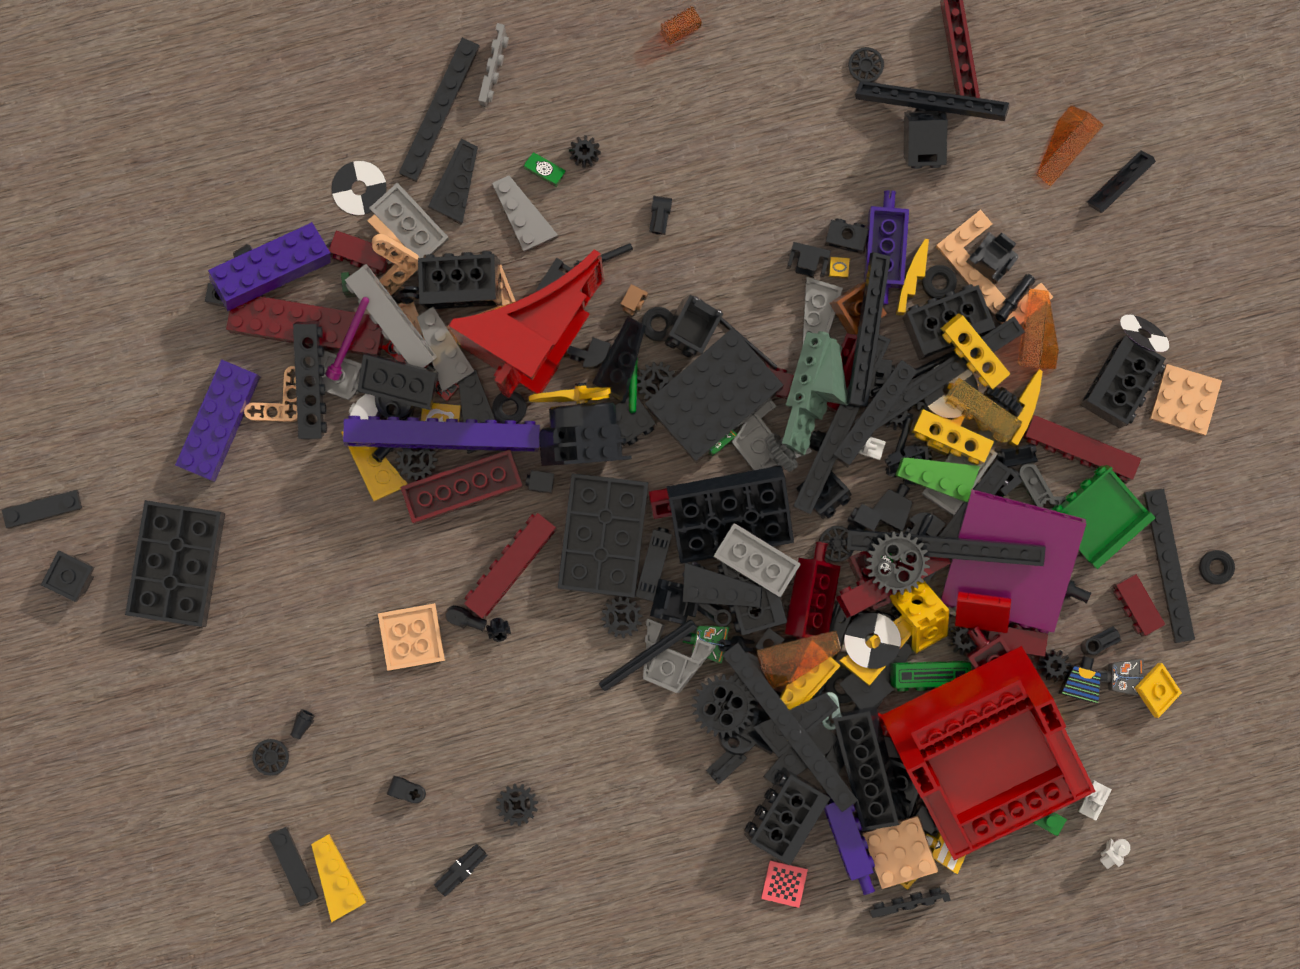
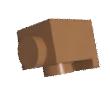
(633, 300)

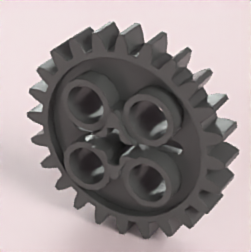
(904, 546)

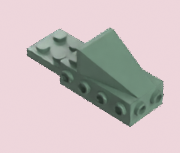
(818, 381)

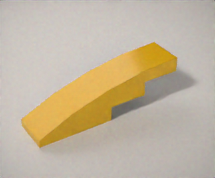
(915, 271)
(1028, 401)

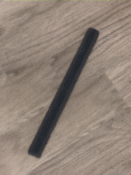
(647, 655)

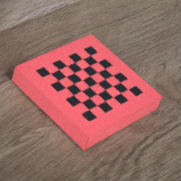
(784, 883)

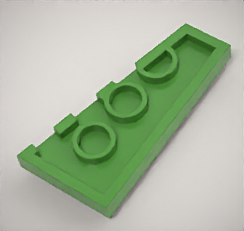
(944, 477)

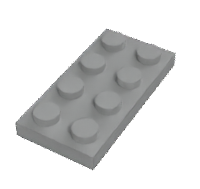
(409, 222)
(951, 504)
(757, 560)

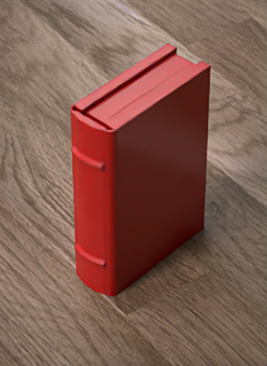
(983, 611)

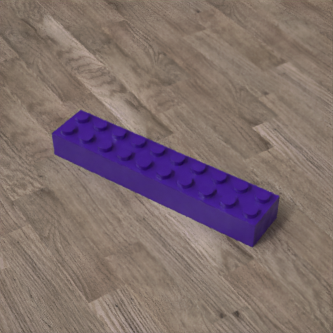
(441, 435)

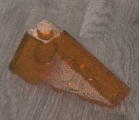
(1069, 138)
(1039, 341)
(791, 660)

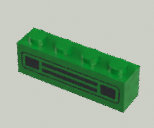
(926, 674)

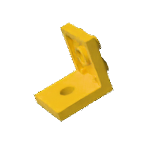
(927, 620)

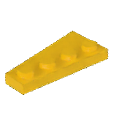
(869, 675)

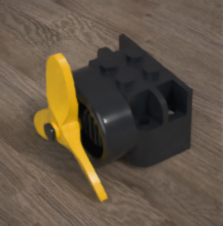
(581, 430)

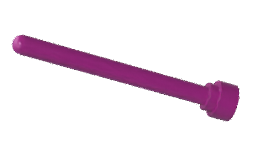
(334, 370)

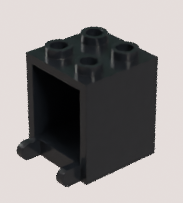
(925, 139)
(692, 326)

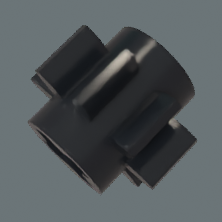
(498, 629)

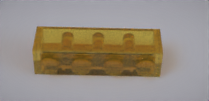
(982, 410)

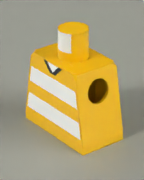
(941, 853)

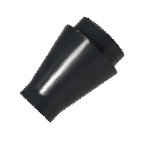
(302, 722)

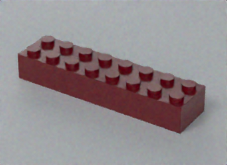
(275, 320)

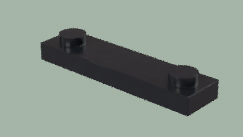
(1121, 181)
(41, 509)
(293, 866)

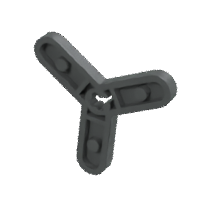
(1037, 486)

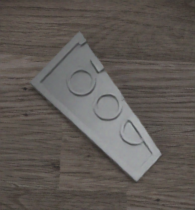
(498, 44)
(524, 217)

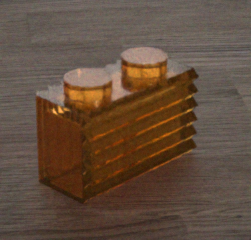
(680, 25)

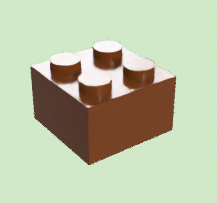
(849, 306)

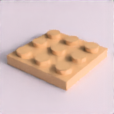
(1185, 399)
(411, 637)
(900, 852)

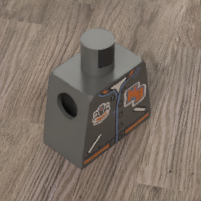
(1124, 676)

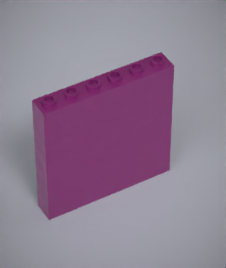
(1034, 590)

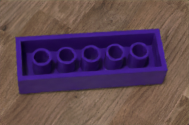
(269, 266)
(217, 420)

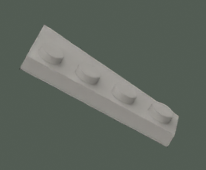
(817, 310)
(450, 360)

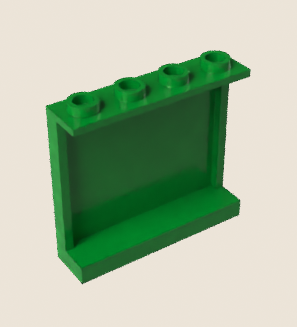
(1110, 514)

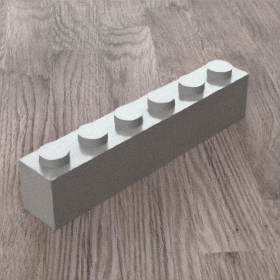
(390, 318)

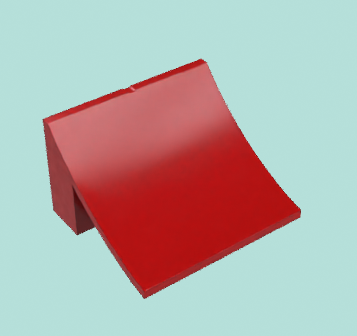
(534, 333)
(988, 752)

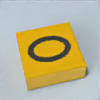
(839, 267)

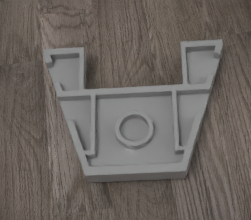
(752, 440)
(670, 667)

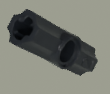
(460, 870)

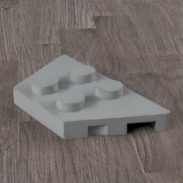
(347, 385)

